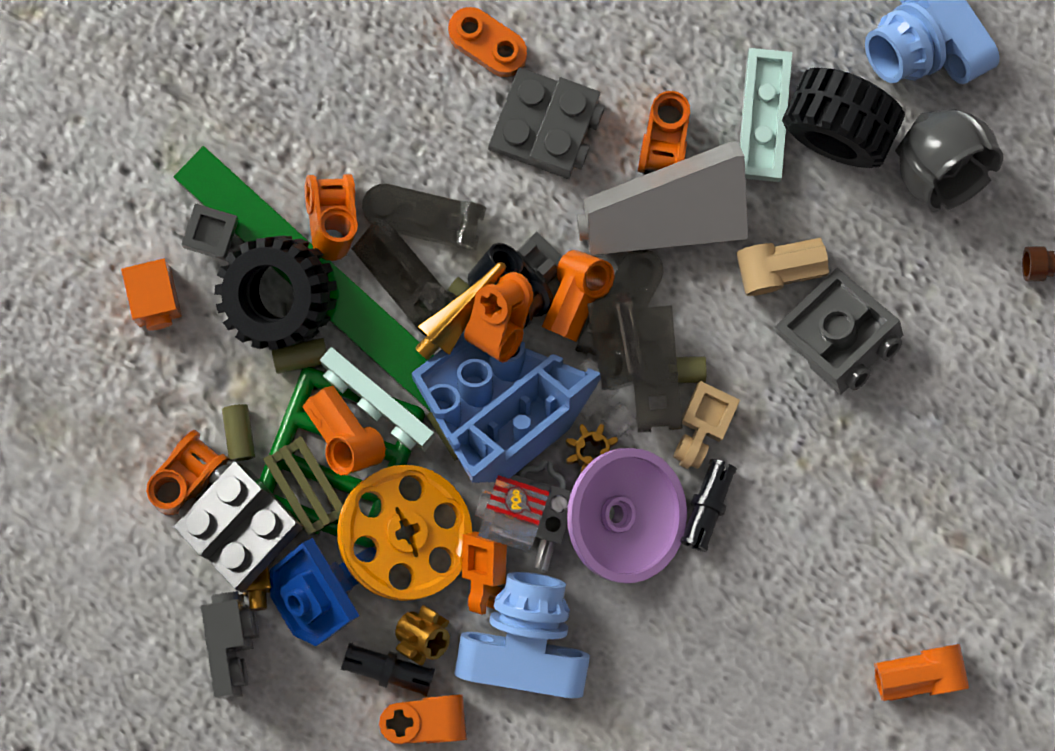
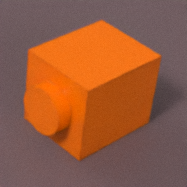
(151, 294)

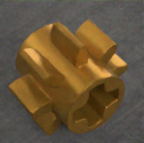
(596, 439)
(422, 635)

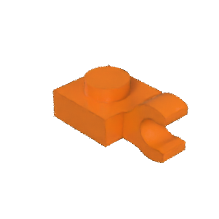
(486, 568)

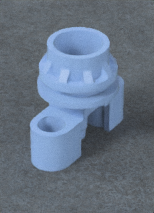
(928, 35)
(530, 612)

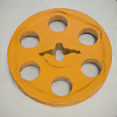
(382, 529)

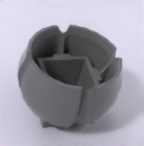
(948, 158)

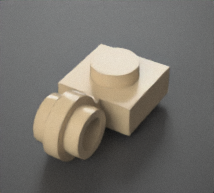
(709, 415)

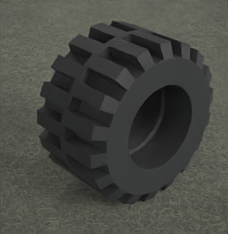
(843, 117)
(242, 297)

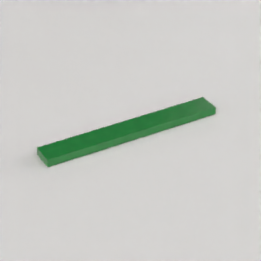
(354, 311)

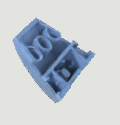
(500, 411)

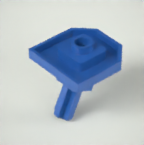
(313, 593)

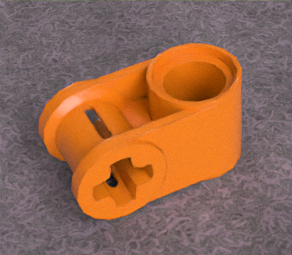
(663, 141)
(331, 207)
(500, 316)
(186, 471)
(433, 720)

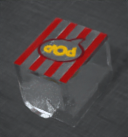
(511, 513)

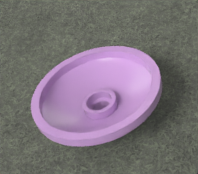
(646, 519)

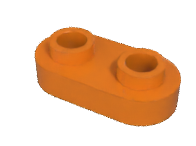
(486, 41)

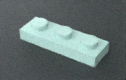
(762, 113)
(376, 401)

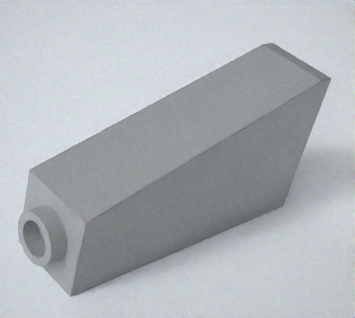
(671, 207)

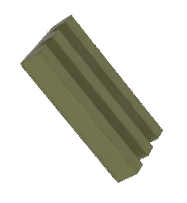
(286, 454)

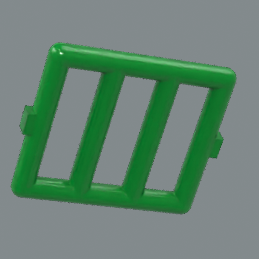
(296, 417)

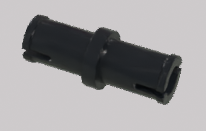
(708, 505)
(388, 669)

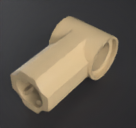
(771, 267)

